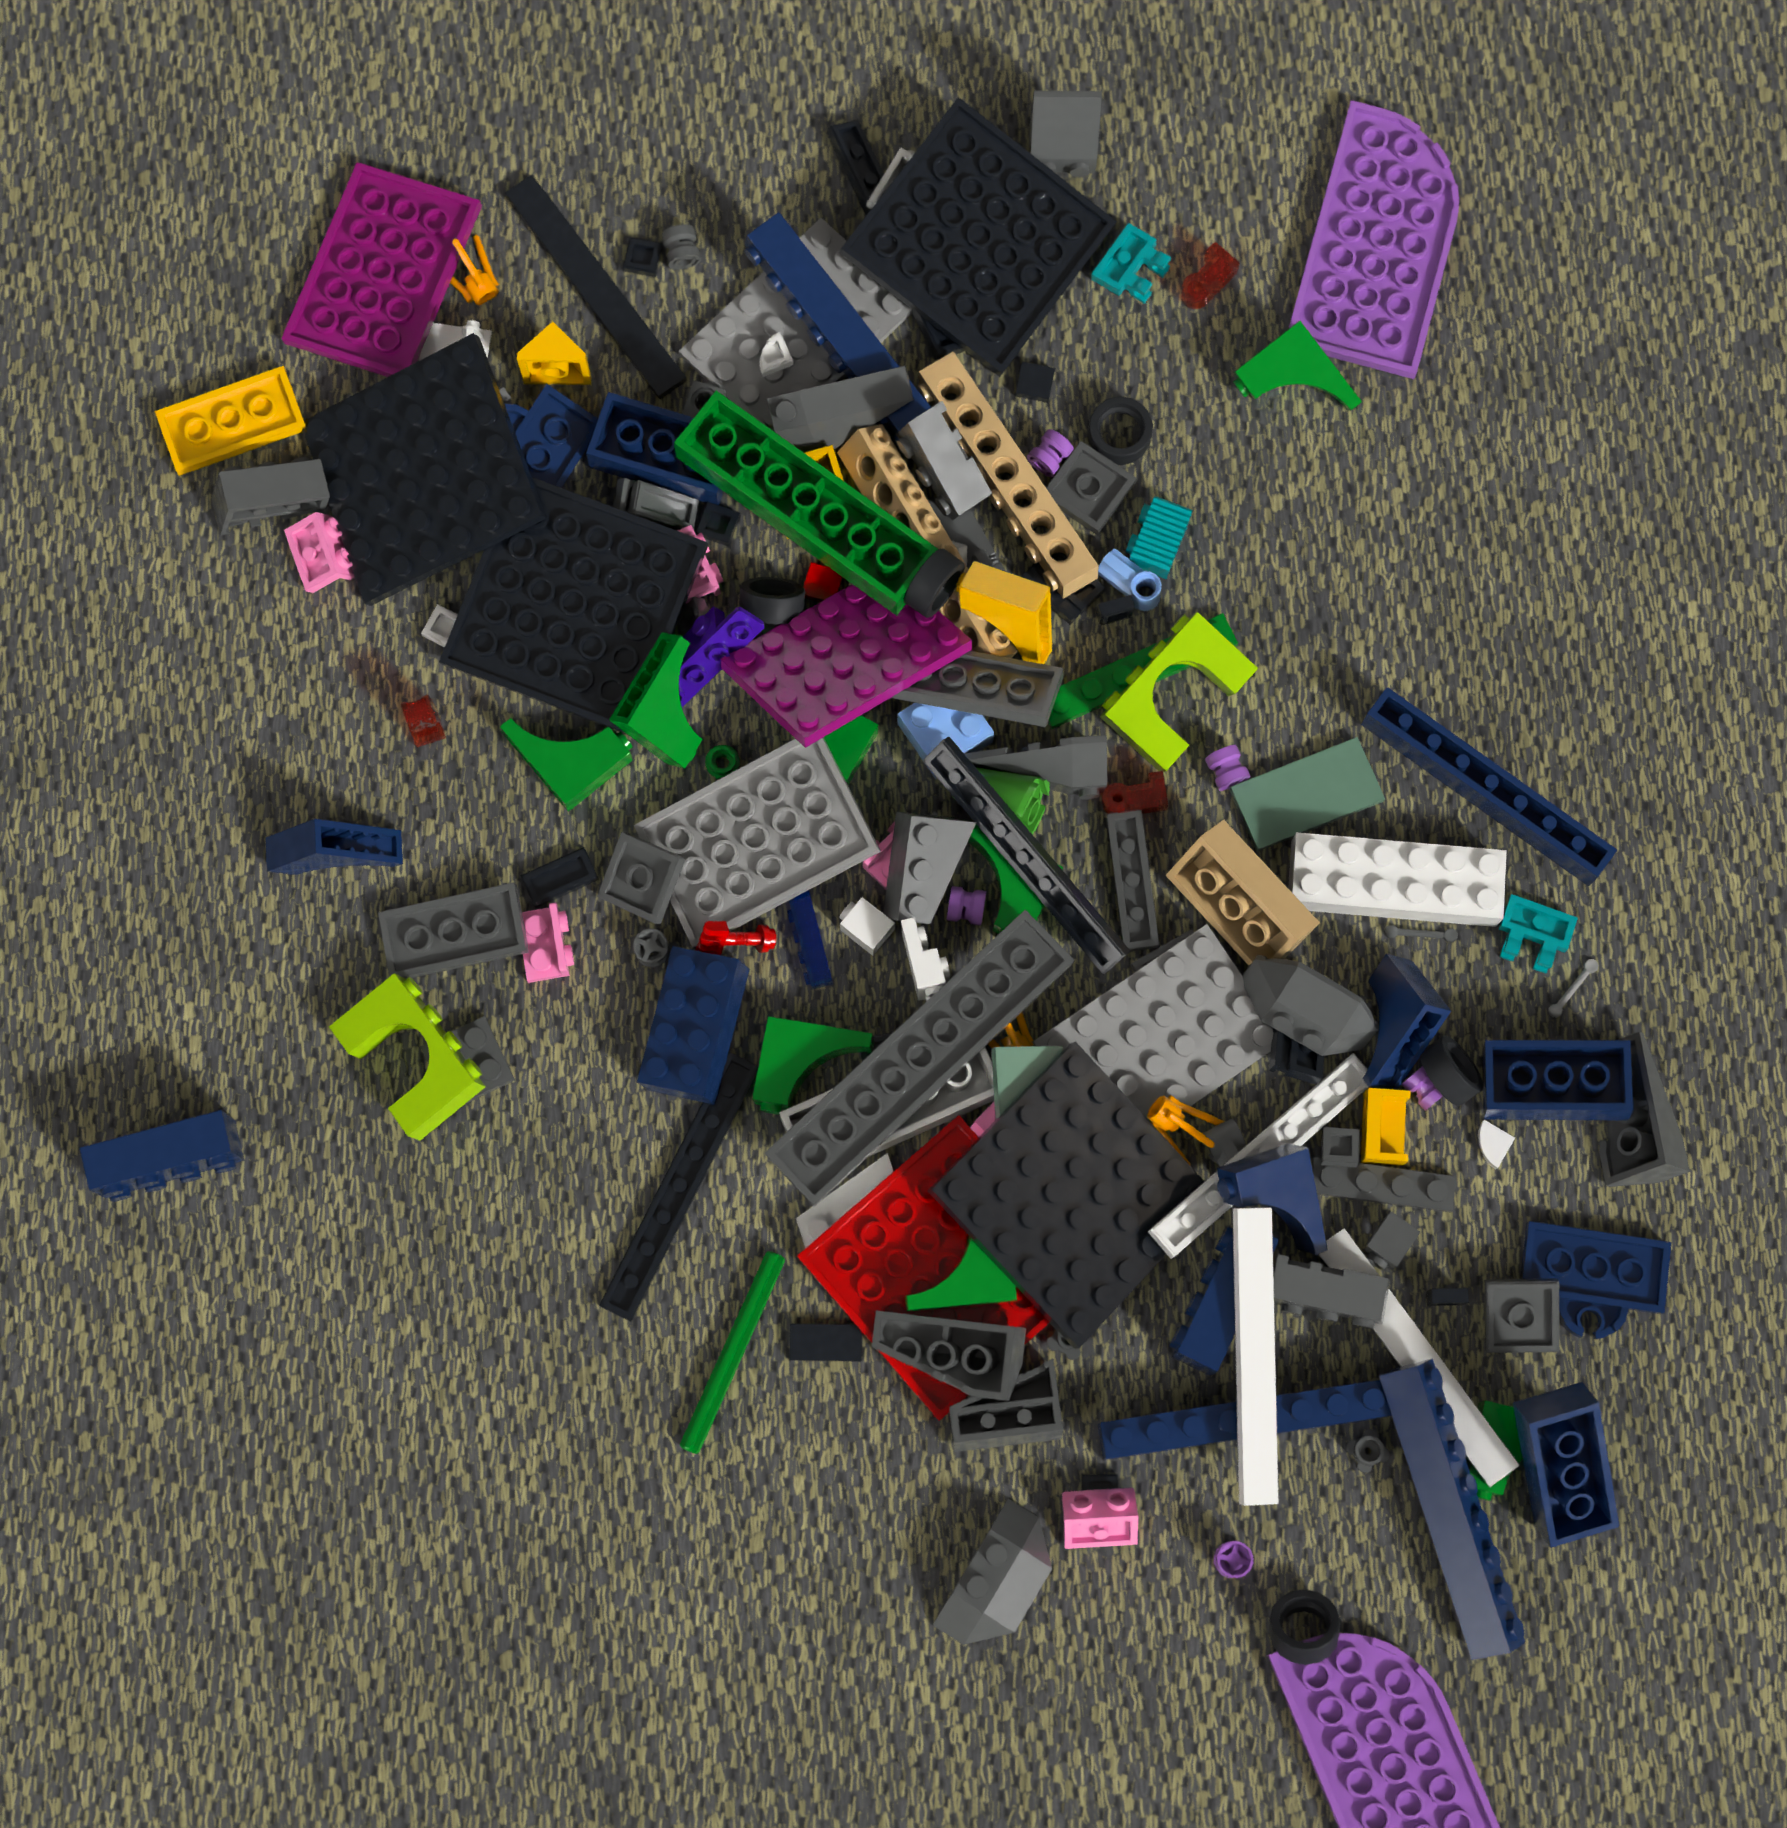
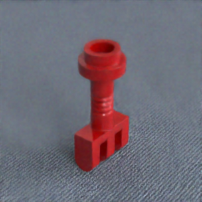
(717, 935)

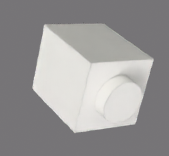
(866, 925)

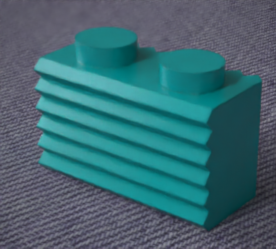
(1159, 537)

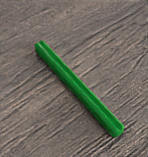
(732, 1352)

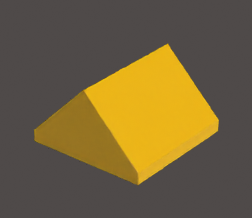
(553, 360)

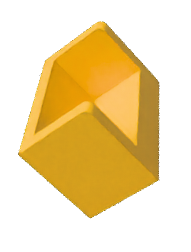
(1384, 1126)

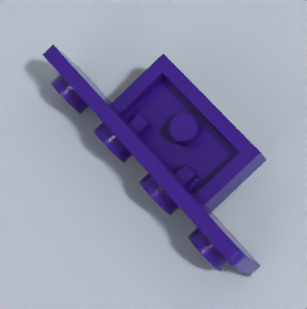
(711, 640)

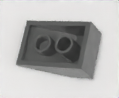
(1066, 130)

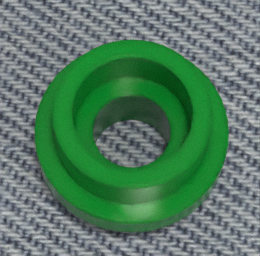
(718, 752)

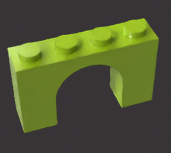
(1133, 710)
(449, 1076)

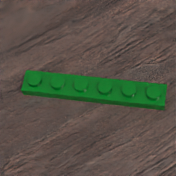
(1093, 689)

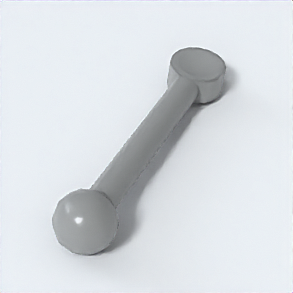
(1590, 966)

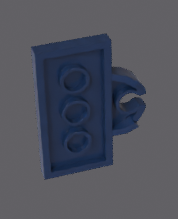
(552, 435)
(1597, 1273)

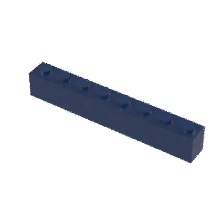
(824, 311)
(1488, 787)
(1219, 1422)
(1453, 1510)

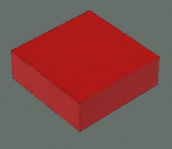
(821, 582)

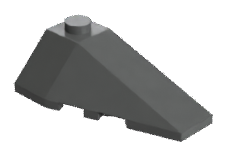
(838, 409)
(1071, 768)
(1649, 1143)
(965, 1354)

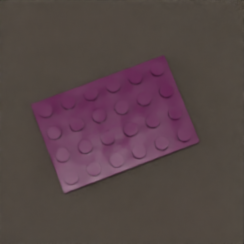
(381, 271)
(841, 661)

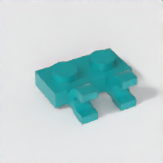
(1124, 259)
(1538, 924)

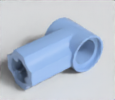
(1128, 578)

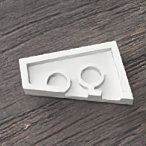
(835, 1205)

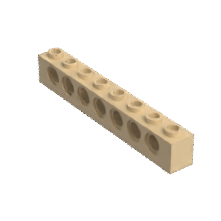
(890, 485)
(1065, 576)

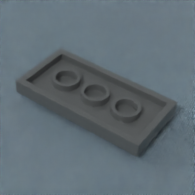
(453, 931)

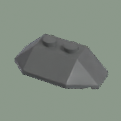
(1308, 1006)
(999, 1579)

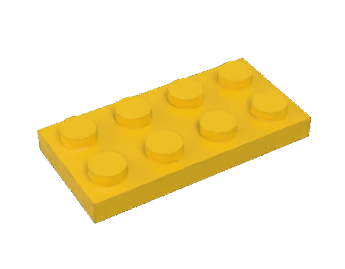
(230, 420)

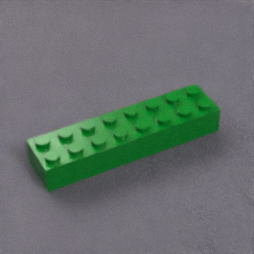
(803, 501)

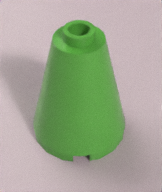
(1020, 793)

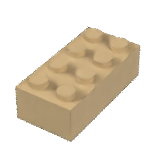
(1241, 896)

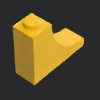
(1012, 605)

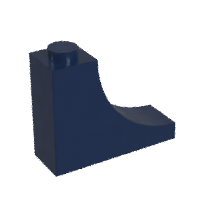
(332, 844)
(1407, 1020)
(1283, 1182)

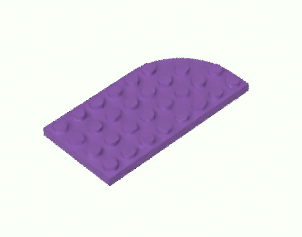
(1379, 243)
(1382, 1739)

